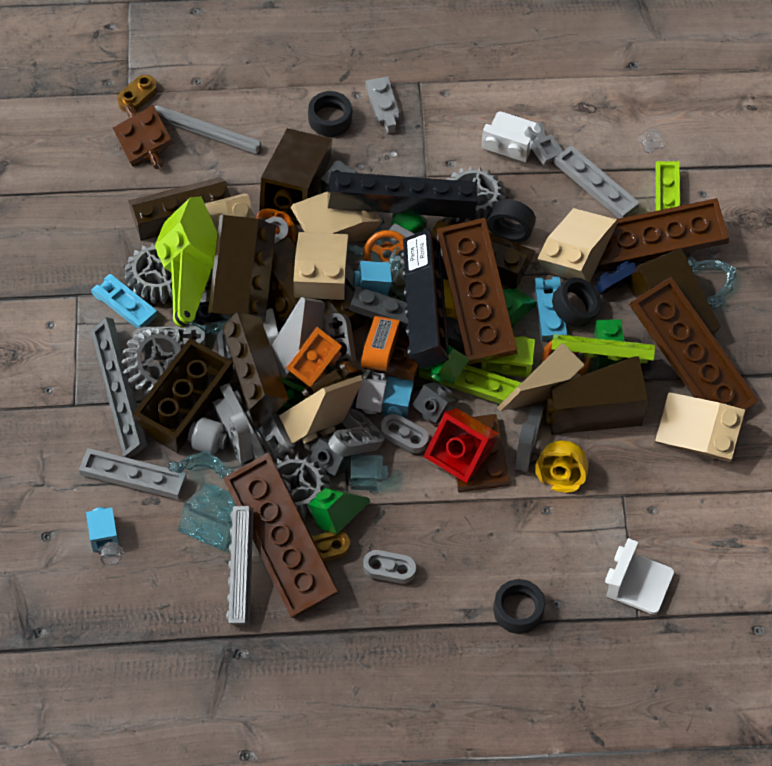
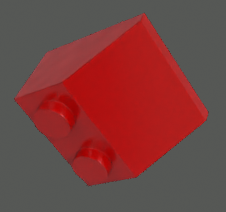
(460, 444)

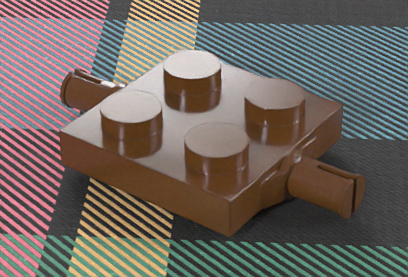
(143, 136)

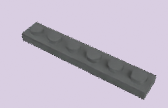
(376, 304)
(118, 388)

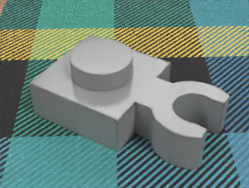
(544, 146)

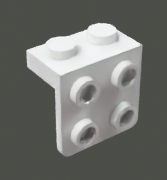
(507, 136)
(638, 580)

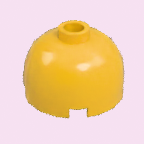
(562, 466)

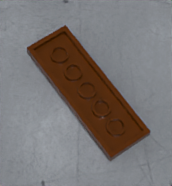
(665, 231)
(477, 291)
(691, 346)
(282, 536)

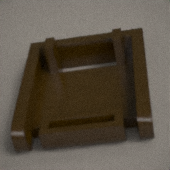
(350, 370)

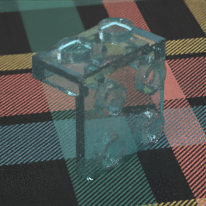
(208, 516)

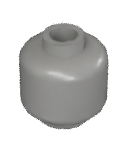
(207, 435)

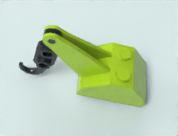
(188, 252)

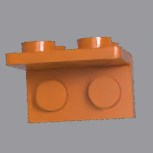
(314, 357)

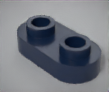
(610, 281)

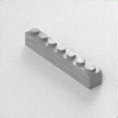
(240, 565)

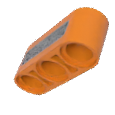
(380, 343)

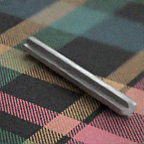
(209, 130)

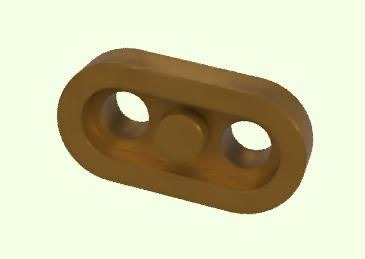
(140, 90)
(326, 542)

